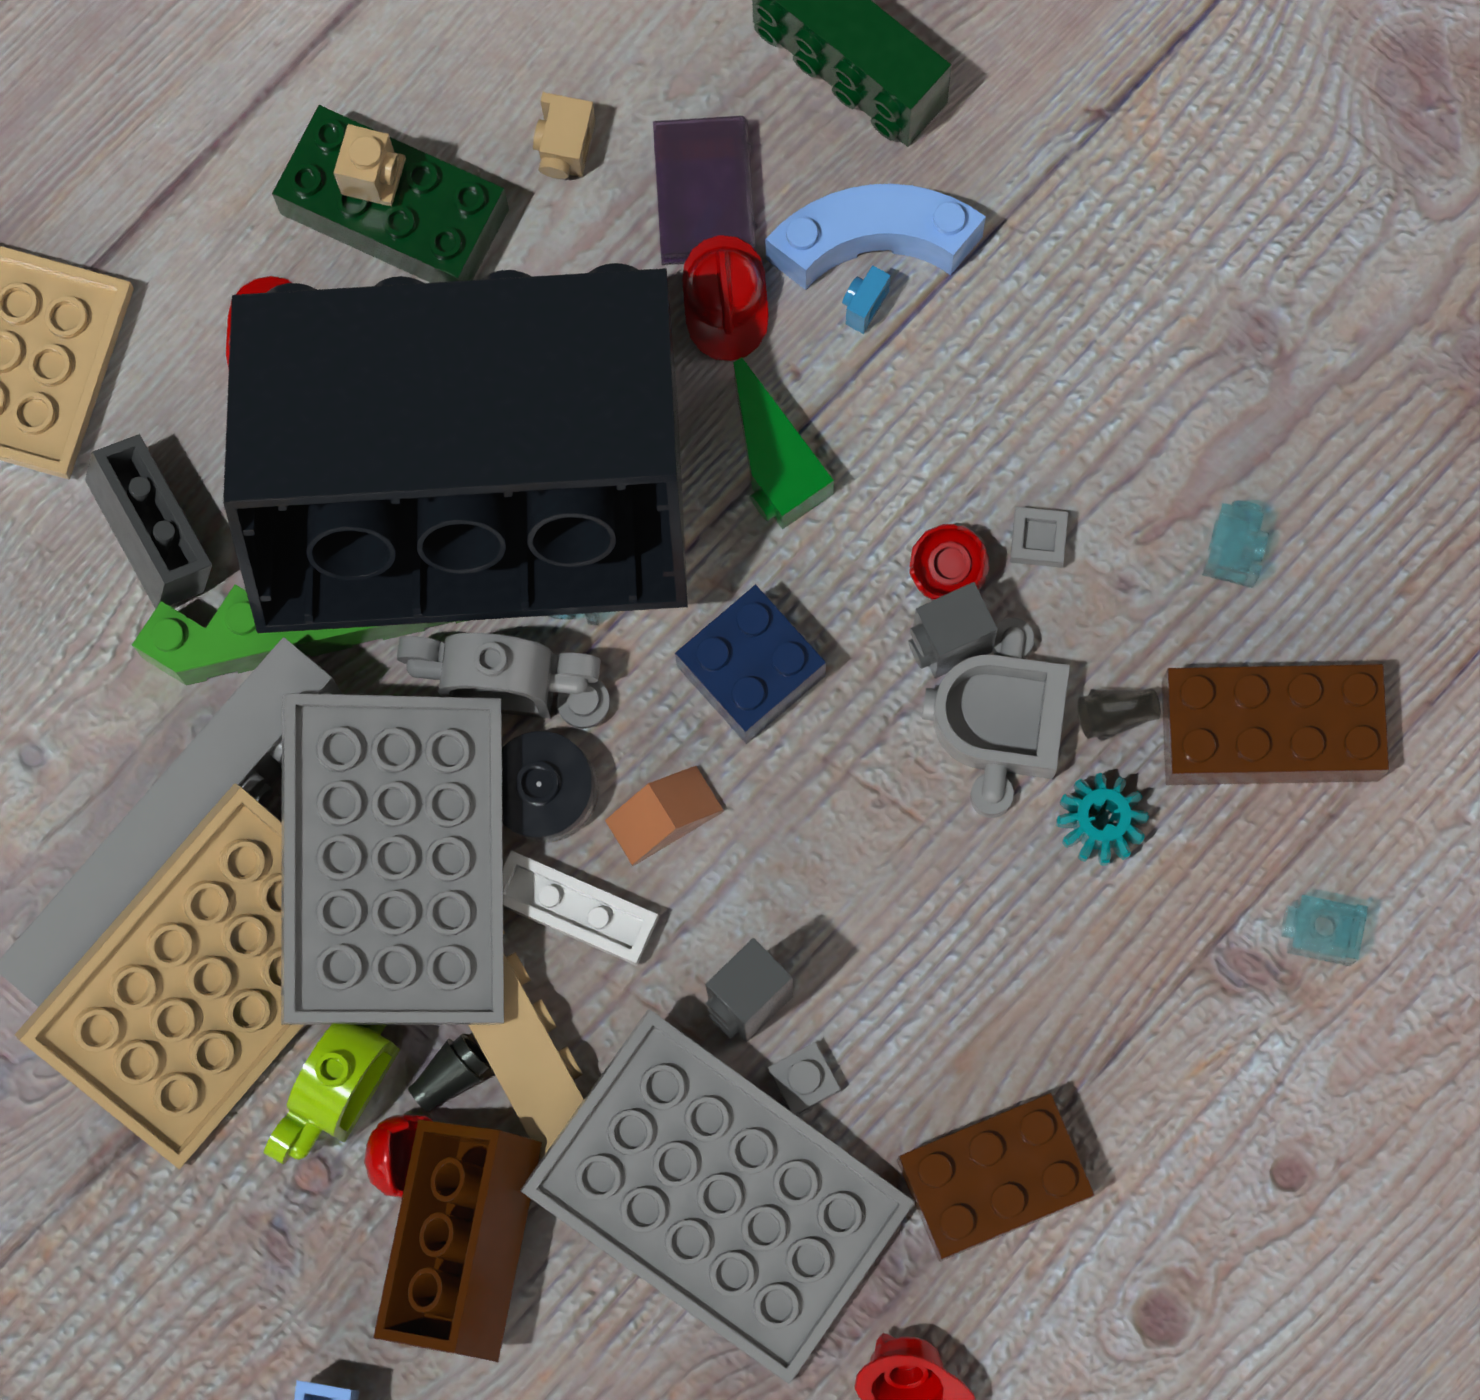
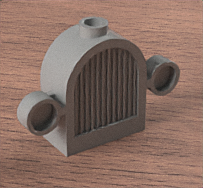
(499, 667)
(1001, 715)

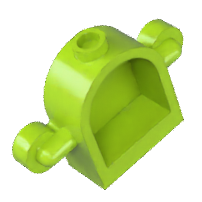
(332, 1088)

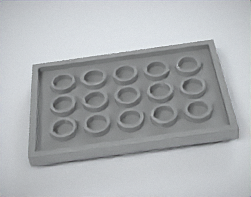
(391, 860)
(717, 1196)

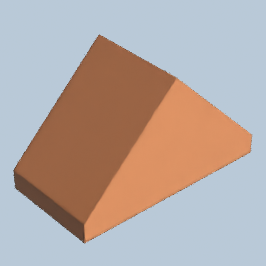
(663, 813)

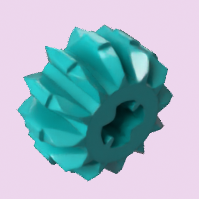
(1111, 836)

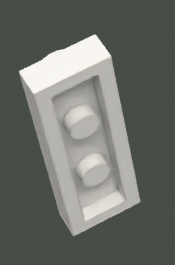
(576, 908)

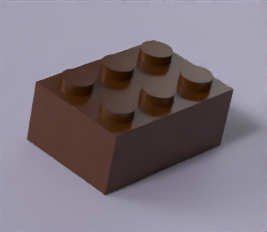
(995, 1177)

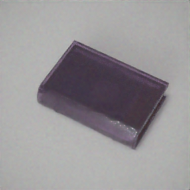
(702, 183)

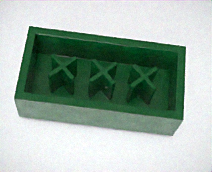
(864, 59)
(438, 216)

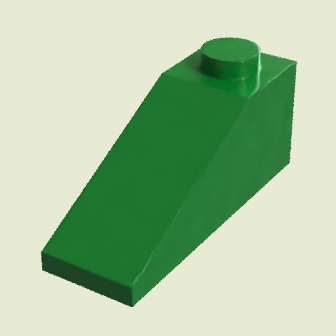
(781, 465)

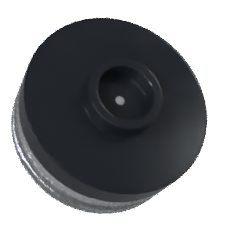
(547, 787)

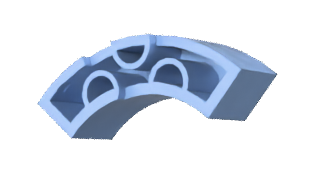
(870, 219)

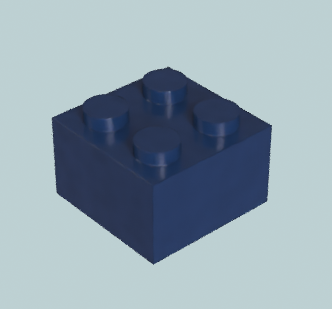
(750, 664)

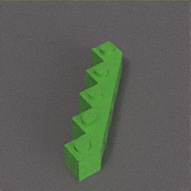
(232, 642)

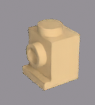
(564, 135)
(368, 166)

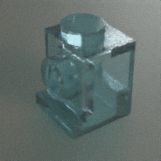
(1236, 544)
(1339, 947)

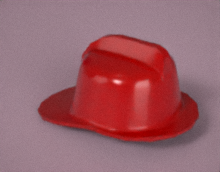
(725, 298)
(908, 1371)

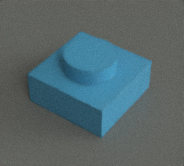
(865, 298)

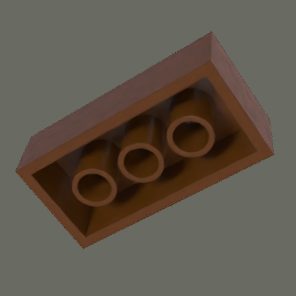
(1274, 724)
(457, 1240)

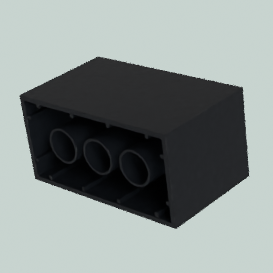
(455, 450)

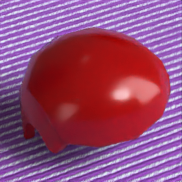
(948, 560)
(390, 1152)

